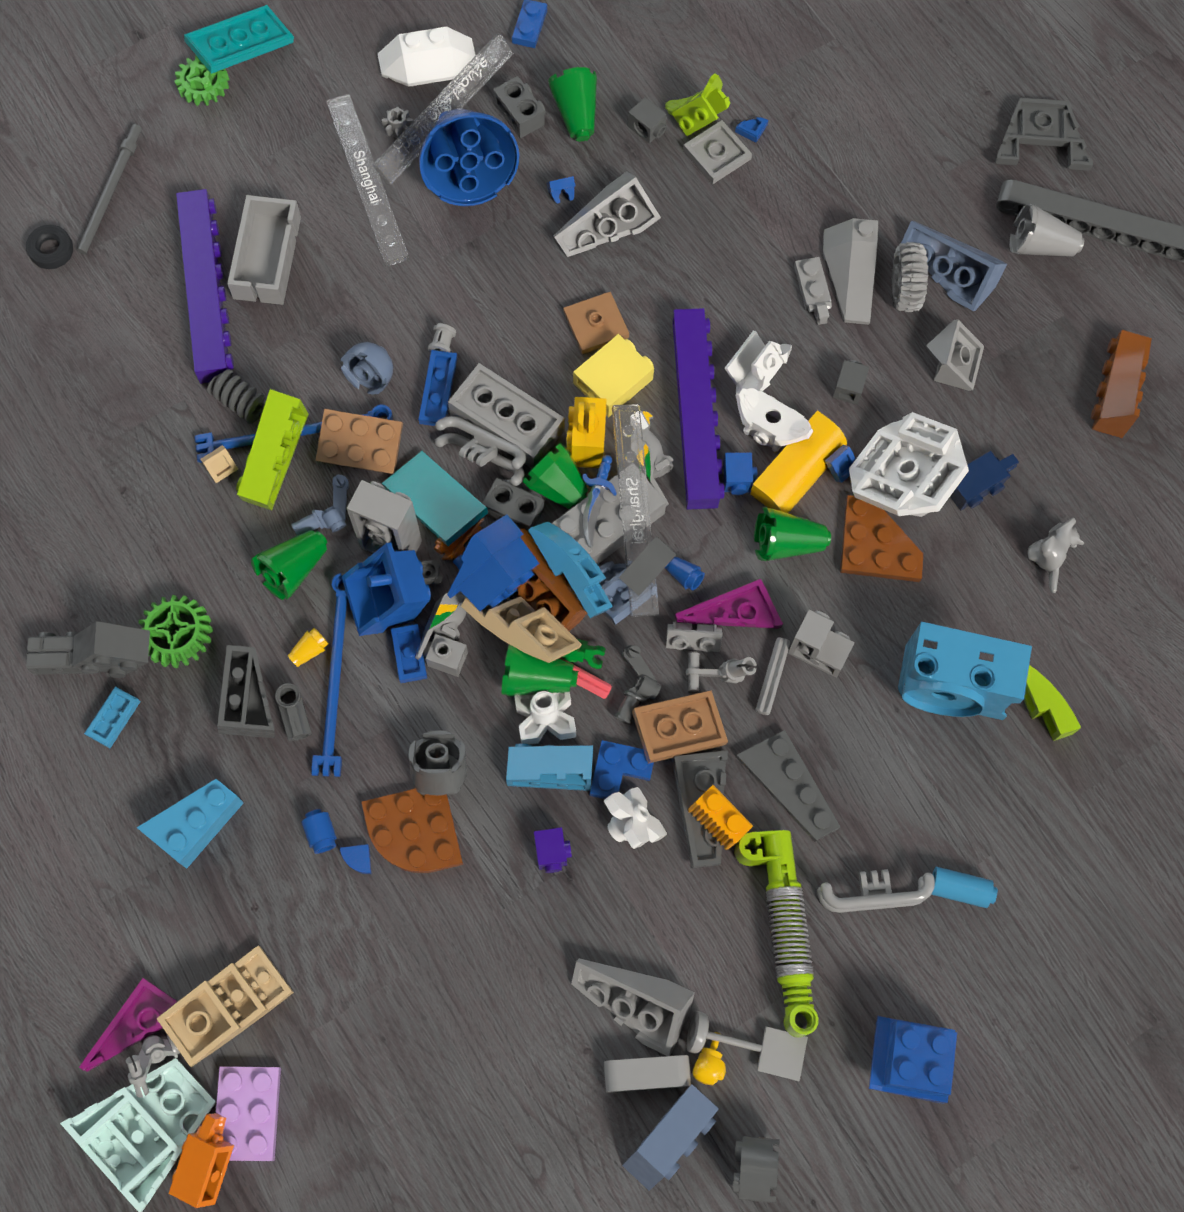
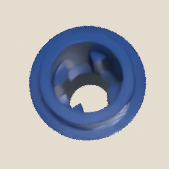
(685, 573)

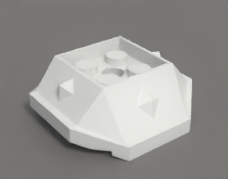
(909, 466)

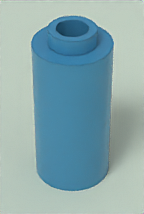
(964, 887)

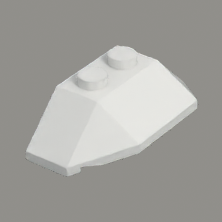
(426, 56)

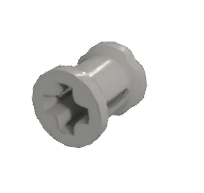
(442, 338)

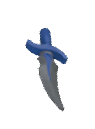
(596, 499)

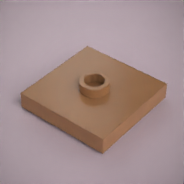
(595, 322)

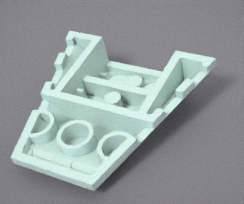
(143, 1136)

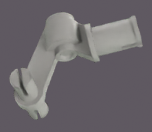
(730, 671)
(153, 1051)

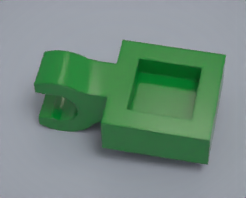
(586, 652)

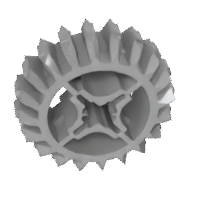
(909, 277)

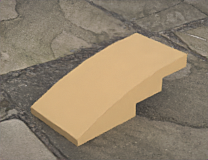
(524, 628)
(224, 1006)

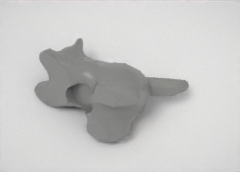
(1052, 550)

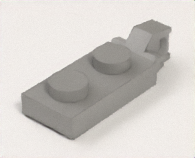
(813, 288)

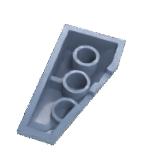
(958, 267)

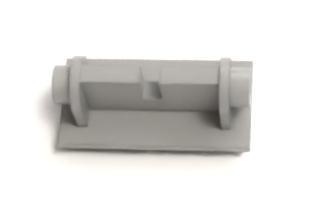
(705, 638)

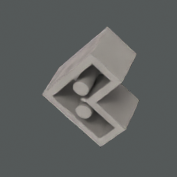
(820, 645)

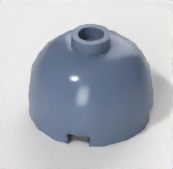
(368, 366)

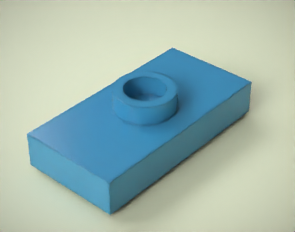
(112, 717)

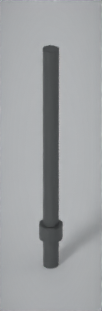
(127, 149)

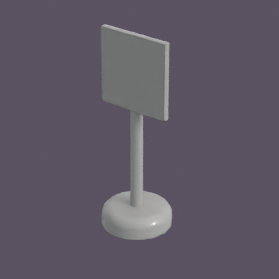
(779, 1052)

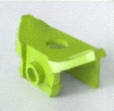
(701, 108)

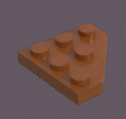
(877, 545)

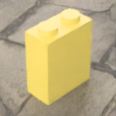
(614, 373)

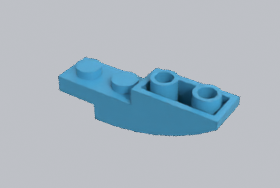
(569, 557)

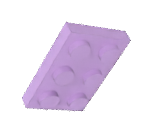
(250, 1105)

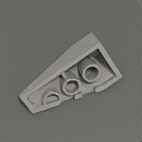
(612, 214)
(851, 260)
(645, 1003)

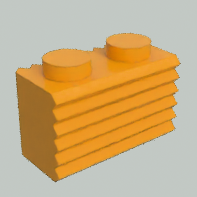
(720, 817)

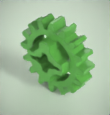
(199, 84)

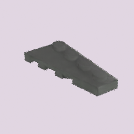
(693, 778)
(788, 780)

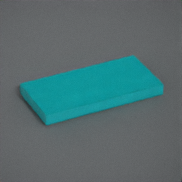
(238, 38)
(437, 498)

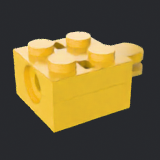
(587, 431)

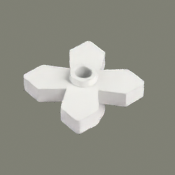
(545, 713)
(632, 820)

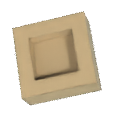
(219, 464)

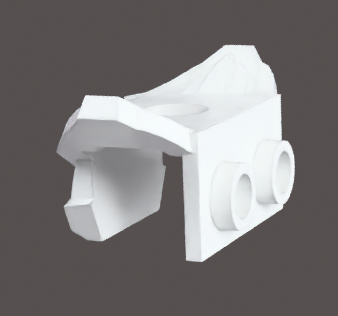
(756, 363)
(754, 406)

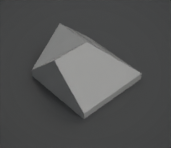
(958, 356)

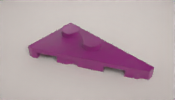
(740, 607)
(131, 1024)

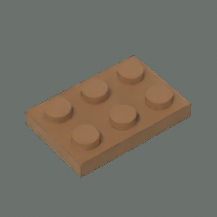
(359, 441)
(679, 726)

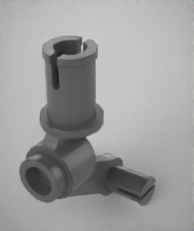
(644, 688)

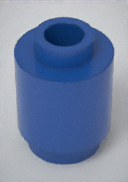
(319, 831)

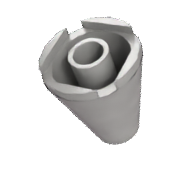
(1044, 234)

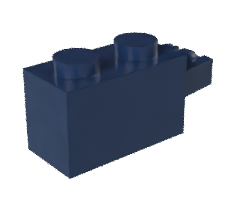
(984, 477)

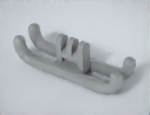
(483, 447)
(876, 894)

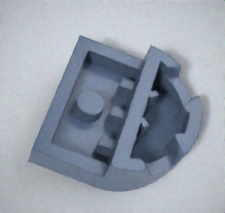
(616, 591)

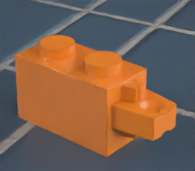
(202, 1164)

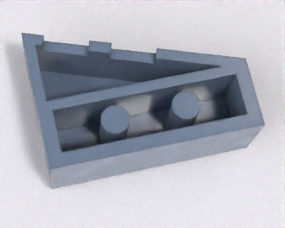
(672, 1138)

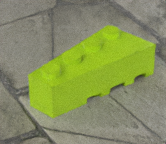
(272, 449)

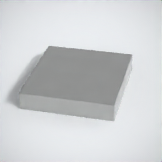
(717, 152)

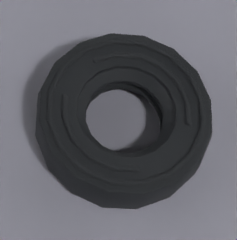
(53, 260)

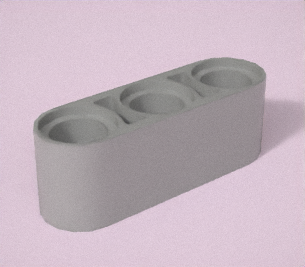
(647, 1073)

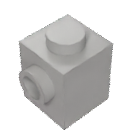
(445, 655)

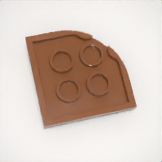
(413, 831)

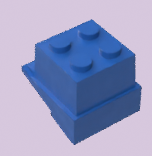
(493, 565)
(386, 590)
(913, 1060)

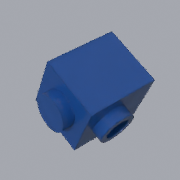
(738, 473)

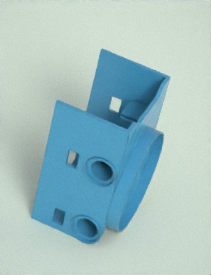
(955, 679)

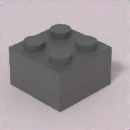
(110, 649)

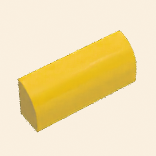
(798, 466)

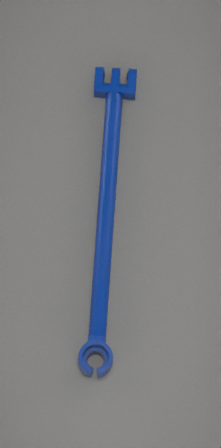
(207, 444)
(327, 758)

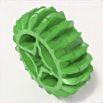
(197, 631)

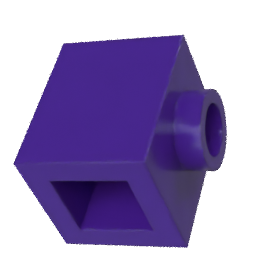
(552, 849)

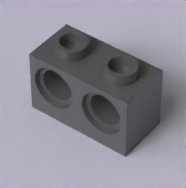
(516, 109)
(517, 500)

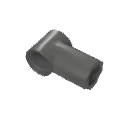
(293, 714)

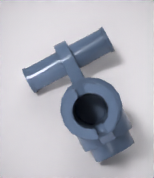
(332, 517)

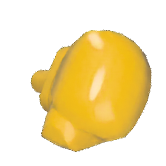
(709, 1066)

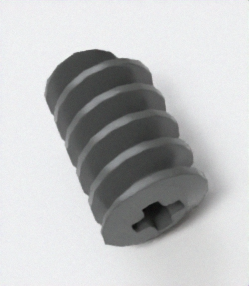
(237, 395)

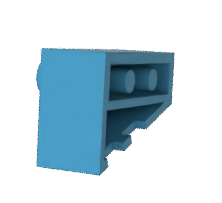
(550, 767)
(192, 822)

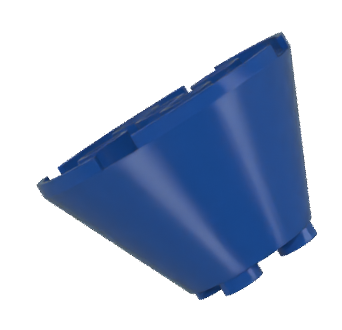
(468, 157)

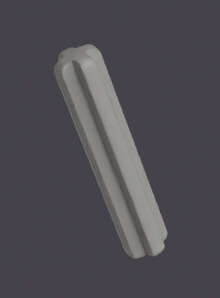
(772, 676)

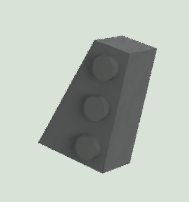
(243, 697)

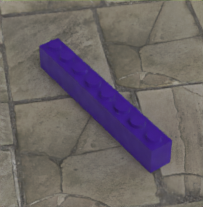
(203, 284)
(696, 409)

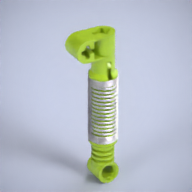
(785, 898)

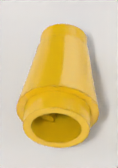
(308, 647)

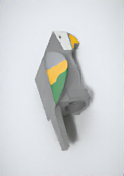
(655, 461)
(444, 620)

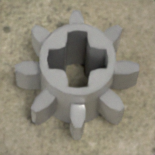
(396, 122)

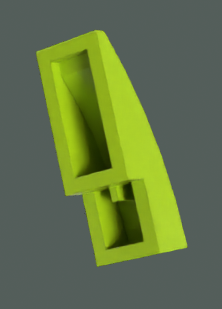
(1046, 701)

